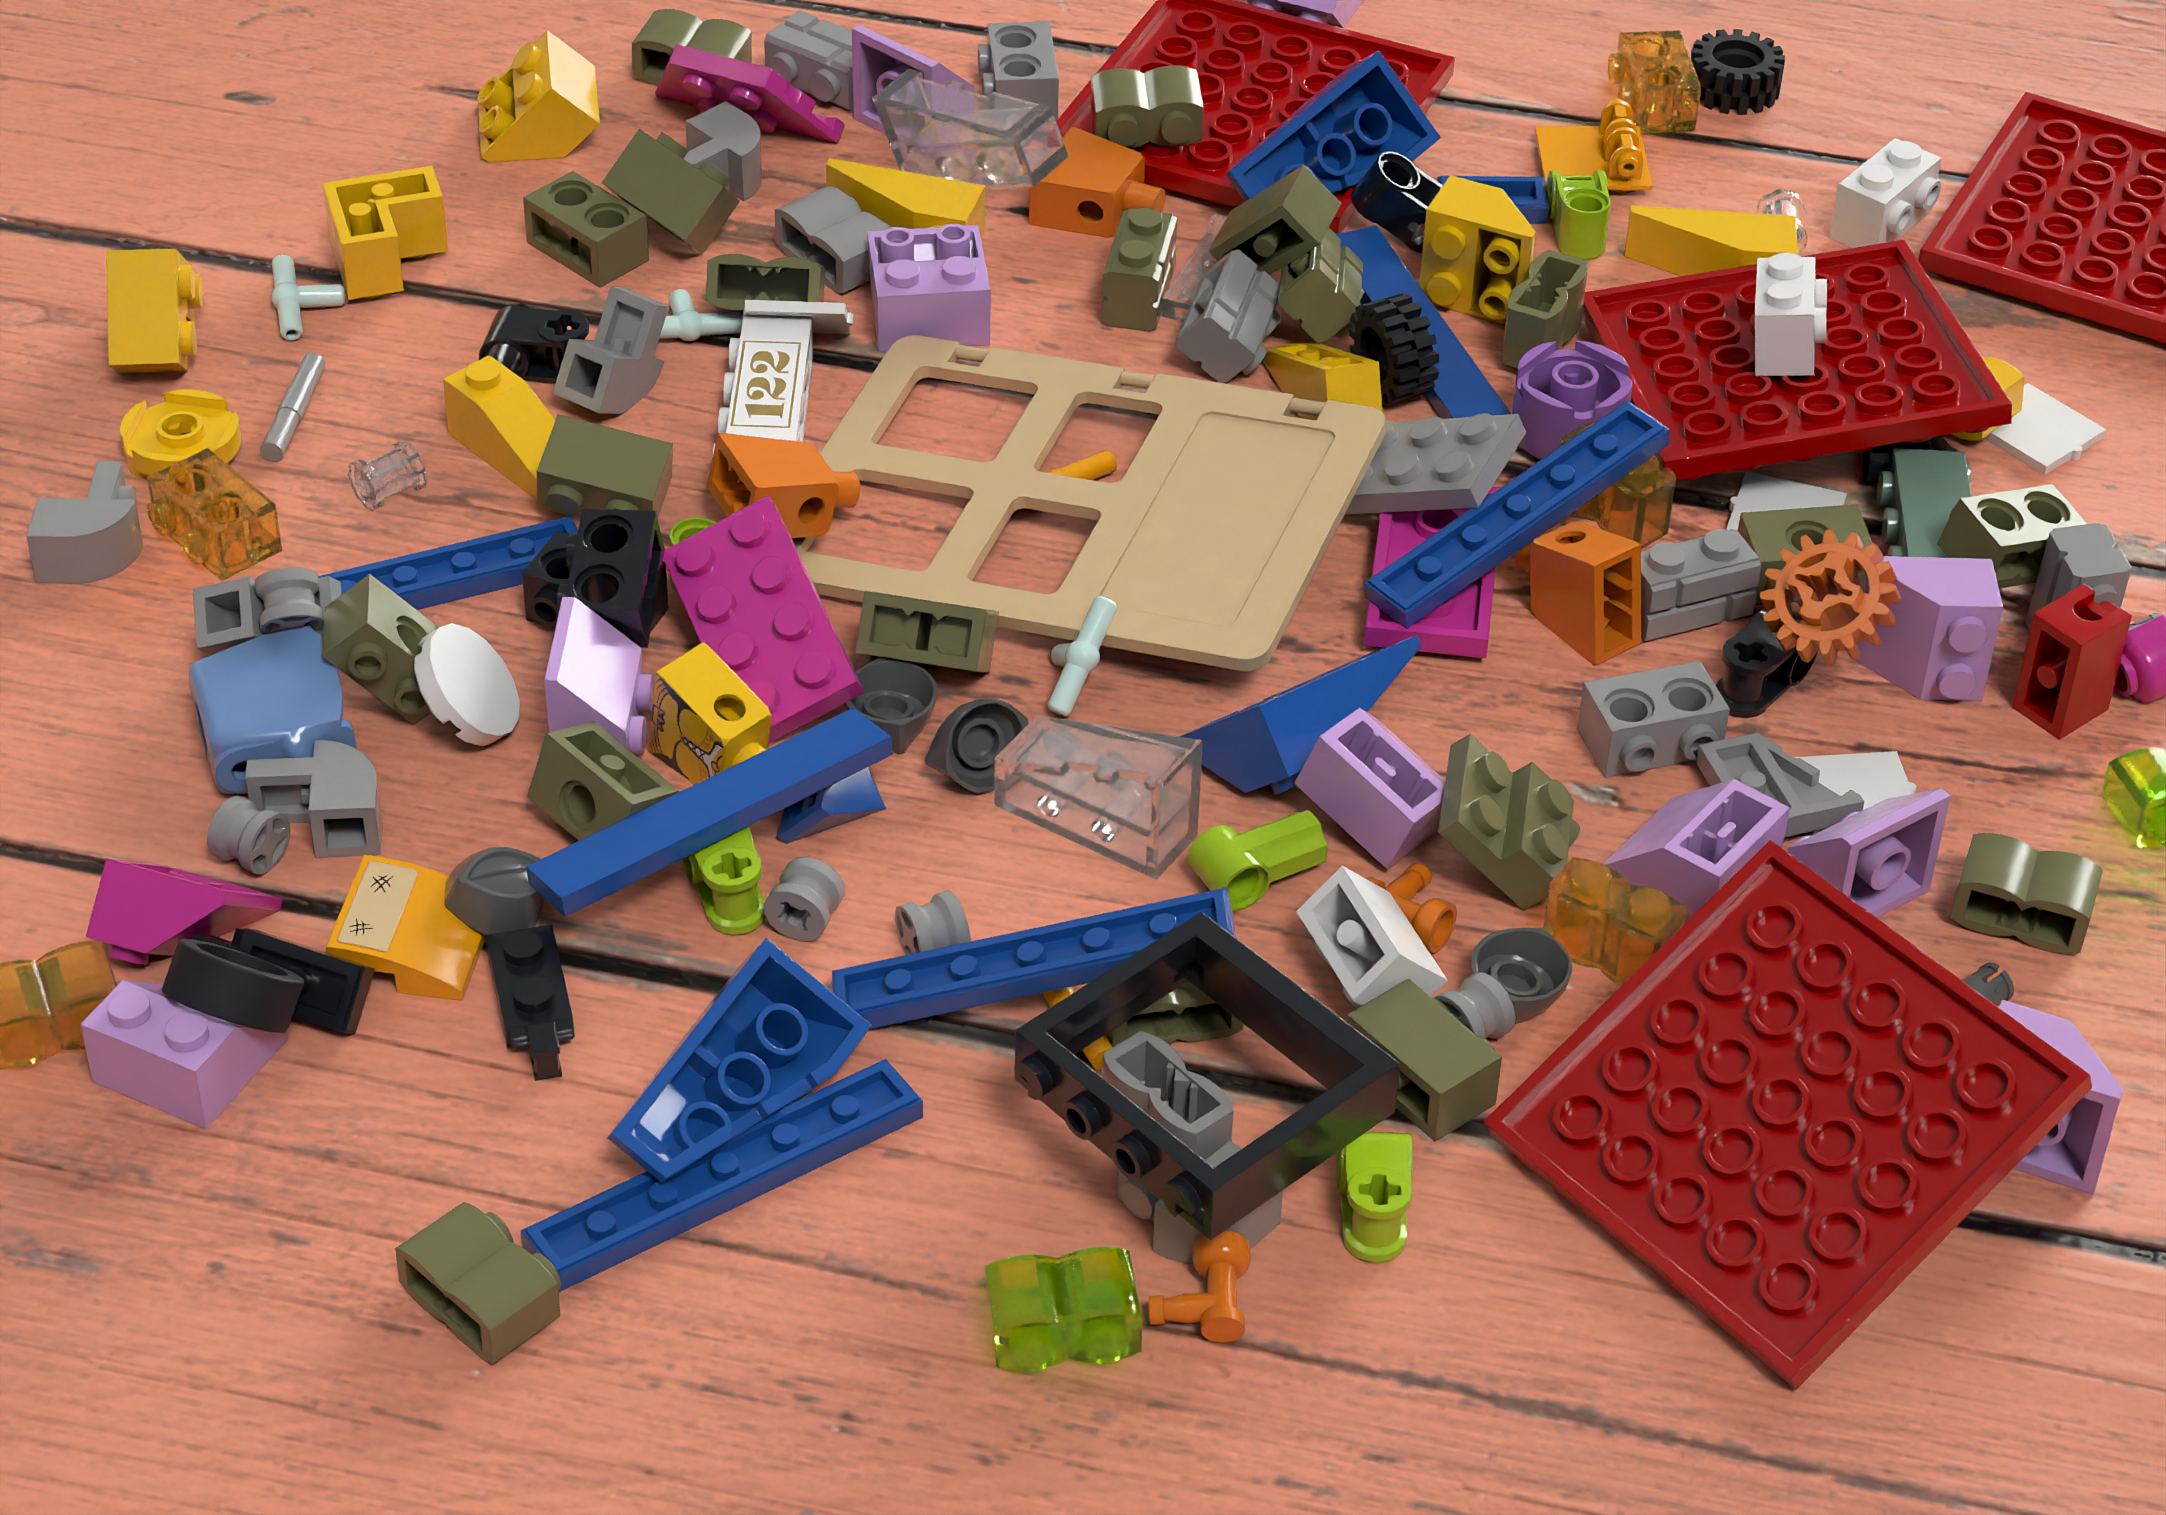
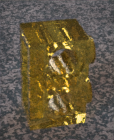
(1656, 80)
(213, 514)

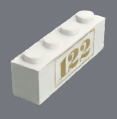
(768, 378)

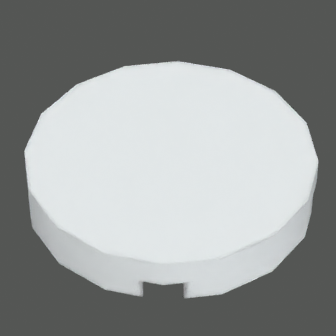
(467, 684)

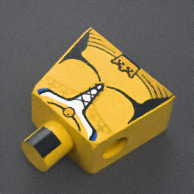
(705, 716)

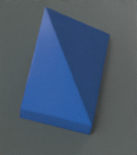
(831, 807)

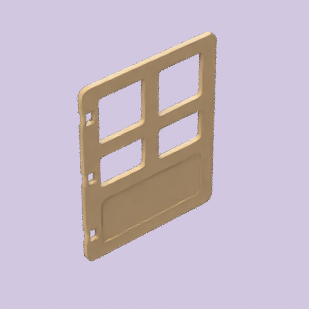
(1193, 545)

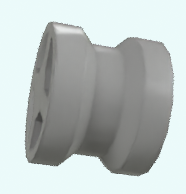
(288, 600)
(248, 835)
(804, 899)
(932, 924)
(1481, 1006)

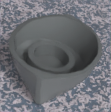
(896, 698)
(971, 740)
(493, 891)
(1527, 965)

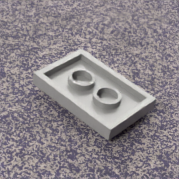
(1437, 463)

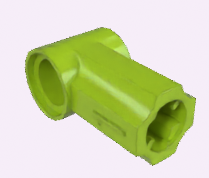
(1258, 856)

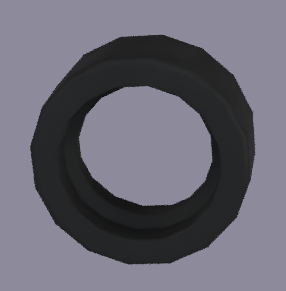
(232, 985)

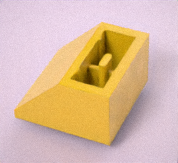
(538, 104)
(1474, 249)

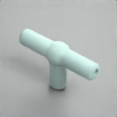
(290, 297)
(691, 325)
(1080, 656)

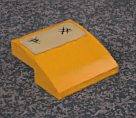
(401, 927)

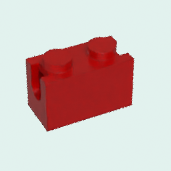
(2071, 653)

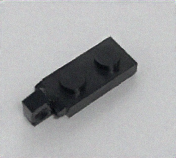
(332, 985)
(531, 995)

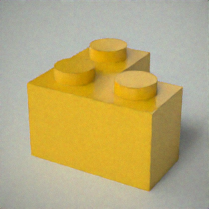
(379, 222)
(151, 310)

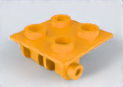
(1608, 147)

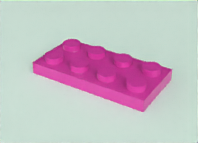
(764, 615)
(1458, 624)

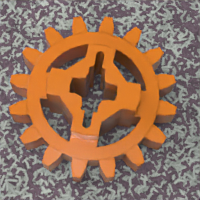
(1819, 575)

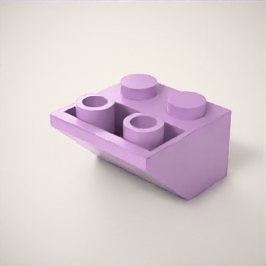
(929, 284)
(1373, 787)
(1700, 841)

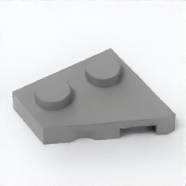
(1787, 779)

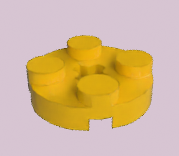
(154, 434)

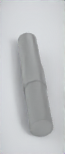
(292, 407)

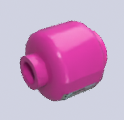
(2144, 660)

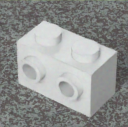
(1886, 195)
(1788, 315)
(1367, 938)

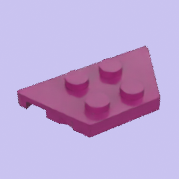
(761, 92)

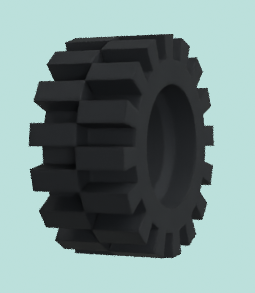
(1738, 71)
(1400, 342)

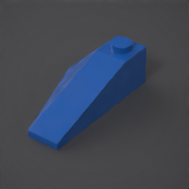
(1340, 131)
(1277, 735)
(743, 1059)

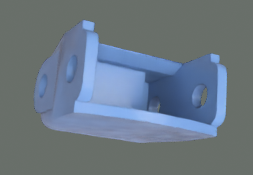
(266, 703)

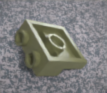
(1507, 822)

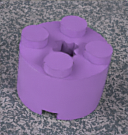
(1566, 390)

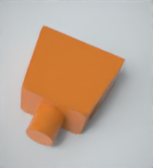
(1092, 187)
(788, 472)
(1586, 588)

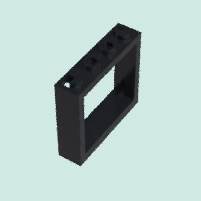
(1352, 1068)

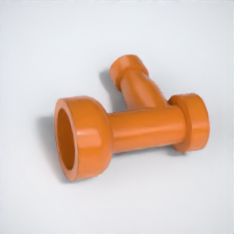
(1432, 919)
(1221, 1263)

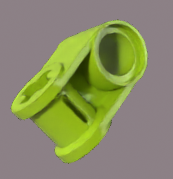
(1579, 213)
(727, 883)
(1375, 1194)

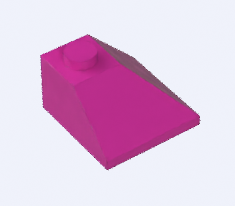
(155, 906)

